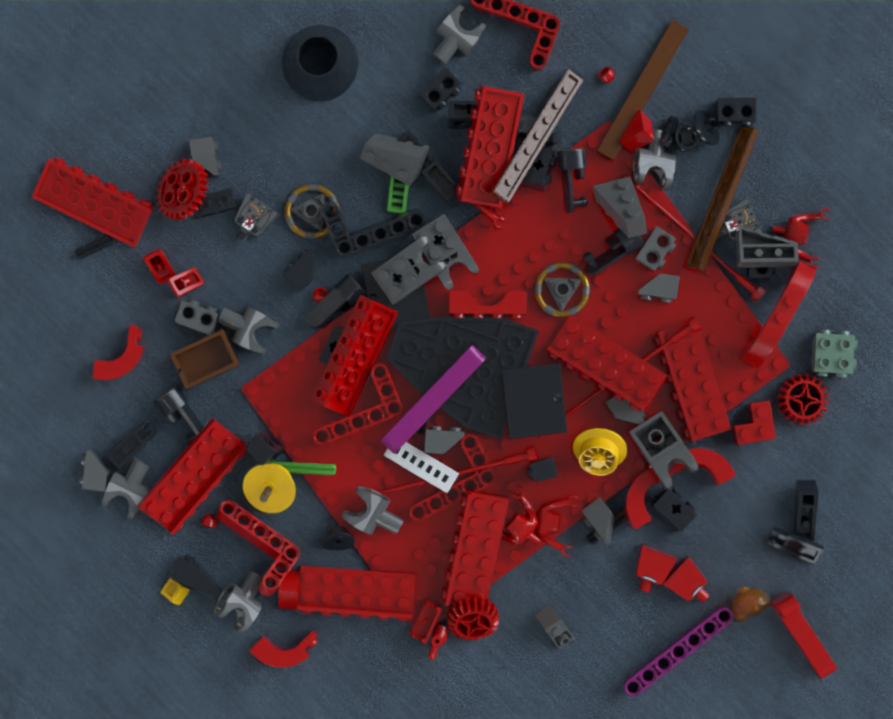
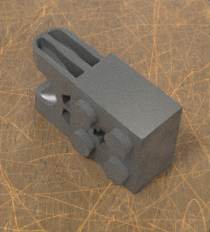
(451, 250)
(411, 267)
(666, 452)

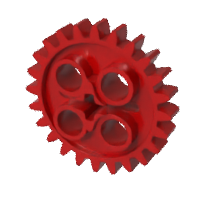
(182, 189)

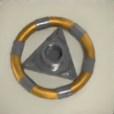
(309, 210)
(562, 289)

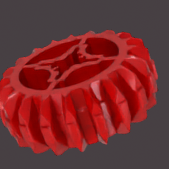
(802, 408)
(473, 618)

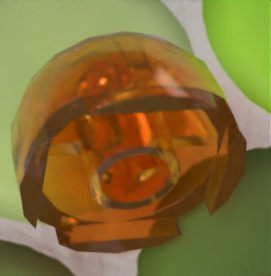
(749, 602)

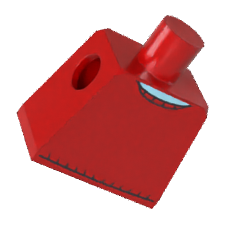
(653, 567)
(687, 581)

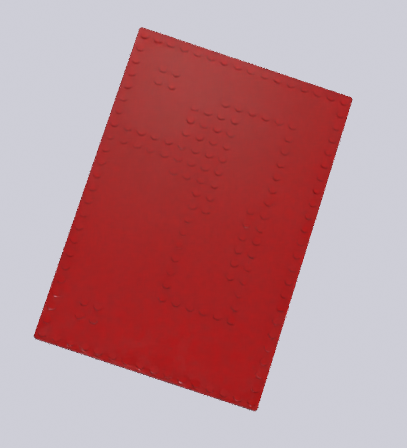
(510, 259)

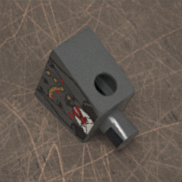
(739, 214)
(253, 218)

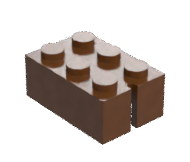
(205, 359)

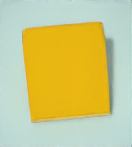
(174, 591)

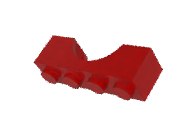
(512, 304)

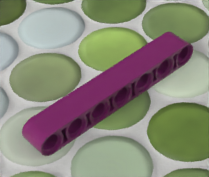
(433, 399)
(682, 641)

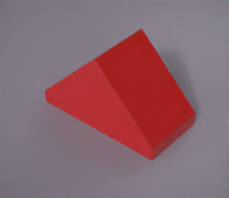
(638, 132)
(159, 265)
(185, 282)
(289, 590)

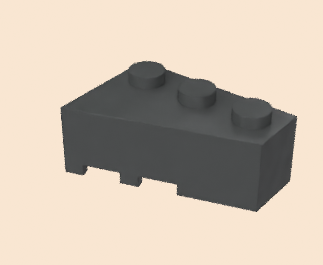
(395, 157)
(622, 204)
(763, 250)

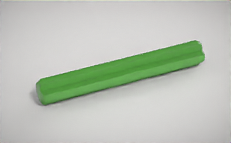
(308, 468)

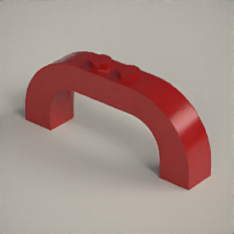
(781, 315)
(707, 459)

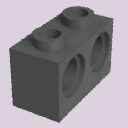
(651, 246)
(195, 321)

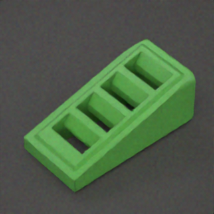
(396, 209)

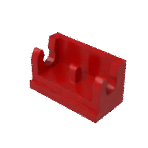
(425, 621)

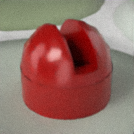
(606, 75)
(319, 291)
(209, 521)

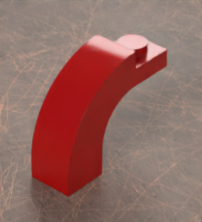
(126, 363)
(278, 657)

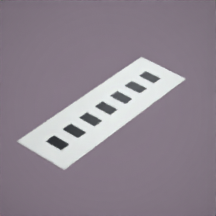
(424, 466)

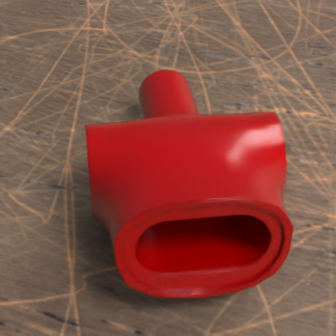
(441, 634)

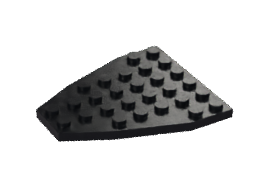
(431, 346)

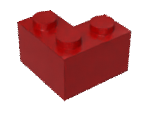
(760, 426)

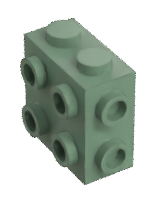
(833, 353)

